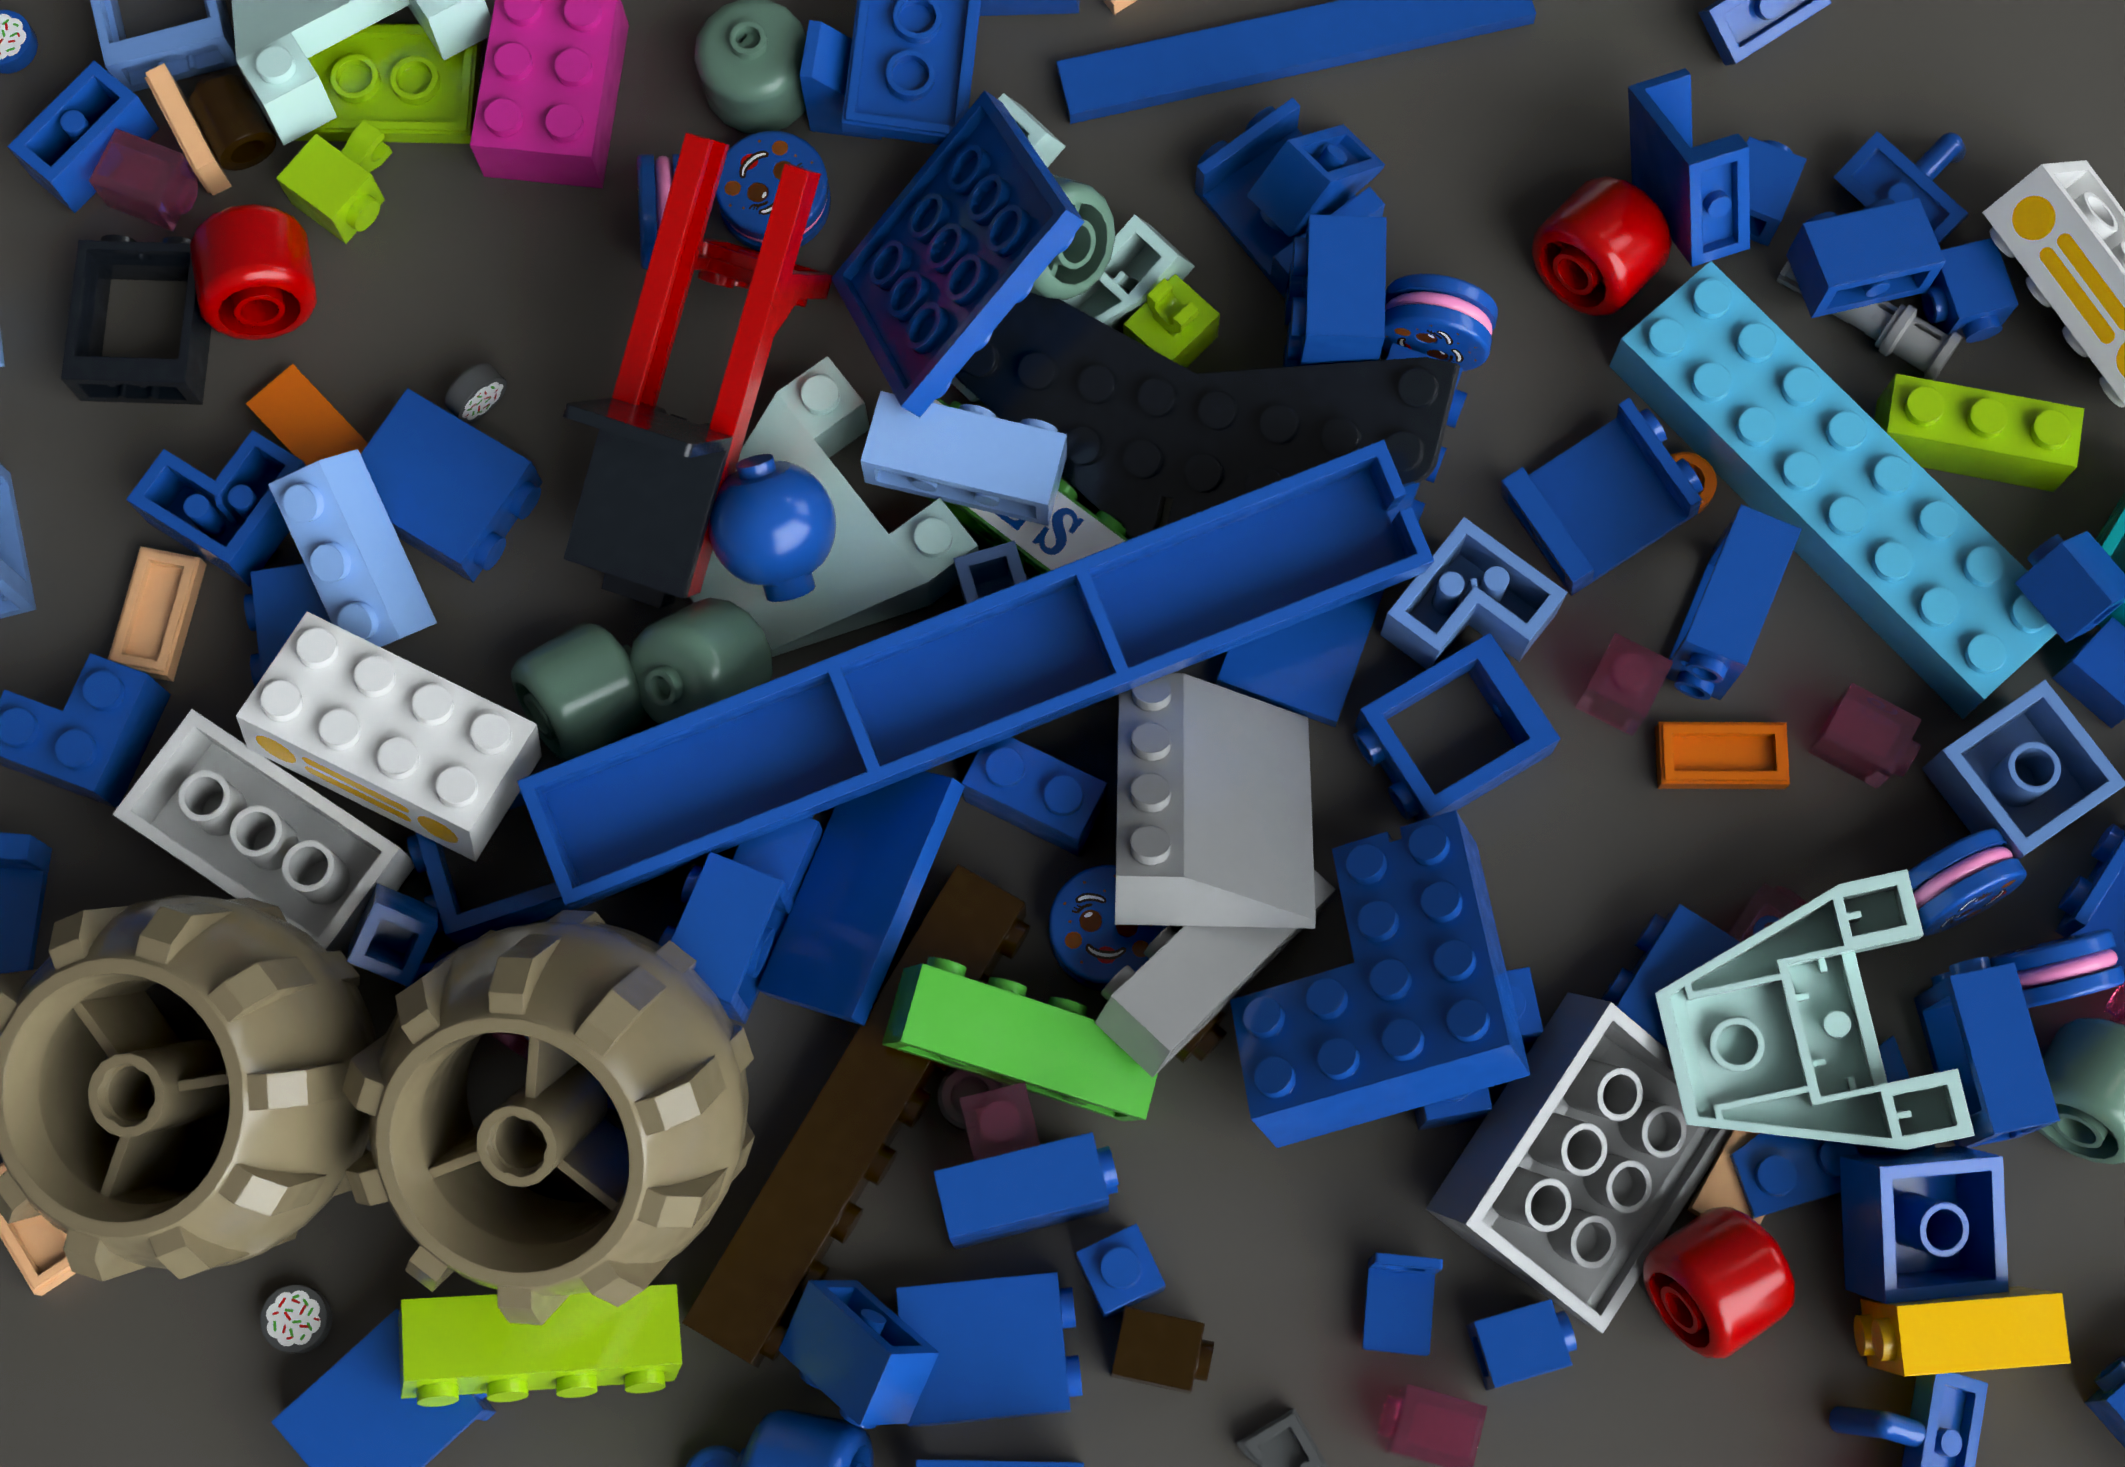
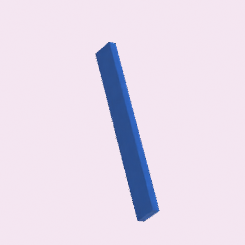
(1272, 50)

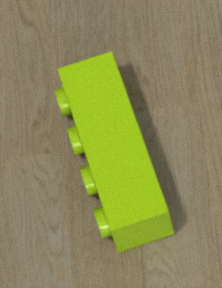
(471, 1348)

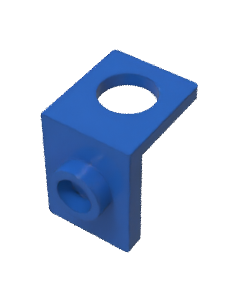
(1399, 1303)

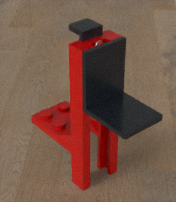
(656, 472)

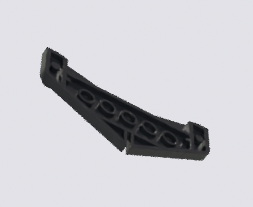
(1162, 432)

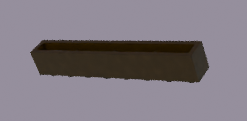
(846, 1136)

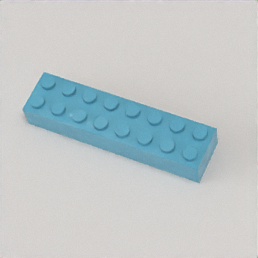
(1818, 461)

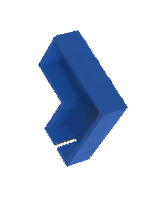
(1415, 1013)

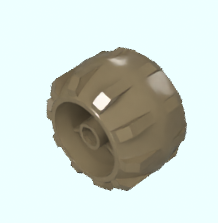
(600, 1021)
(103, 1138)

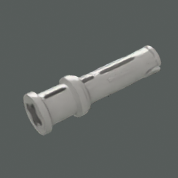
(1896, 331)

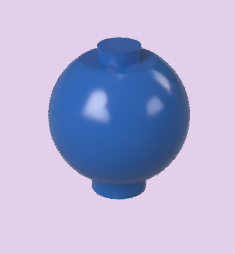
(772, 526)

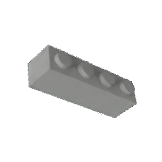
(1188, 984)

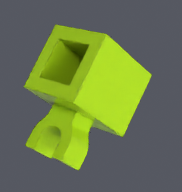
(337, 184)
(1174, 322)

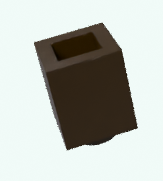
(1162, 1351)

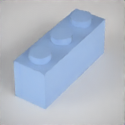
(966, 458)
(352, 549)

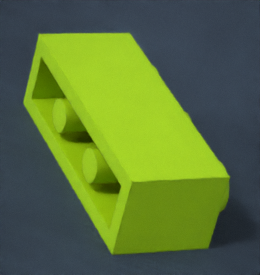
(1982, 432)

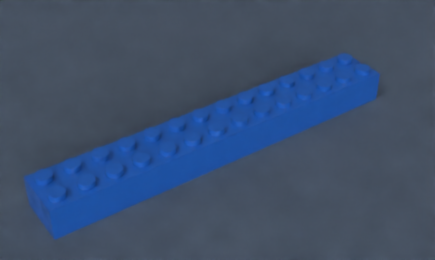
(974, 675)

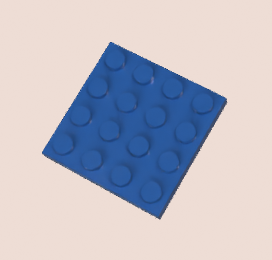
(955, 253)

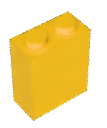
(1964, 1333)

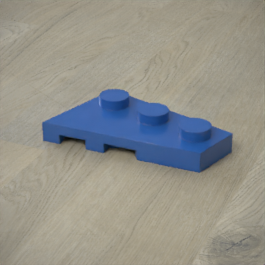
(1792, 1171)

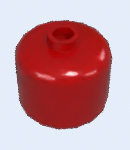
(1601, 246)
(253, 272)
(1719, 1282)

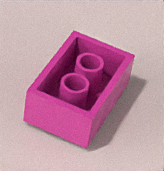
(550, 90)

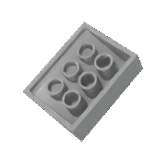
(1212, 809)
(1580, 1162)

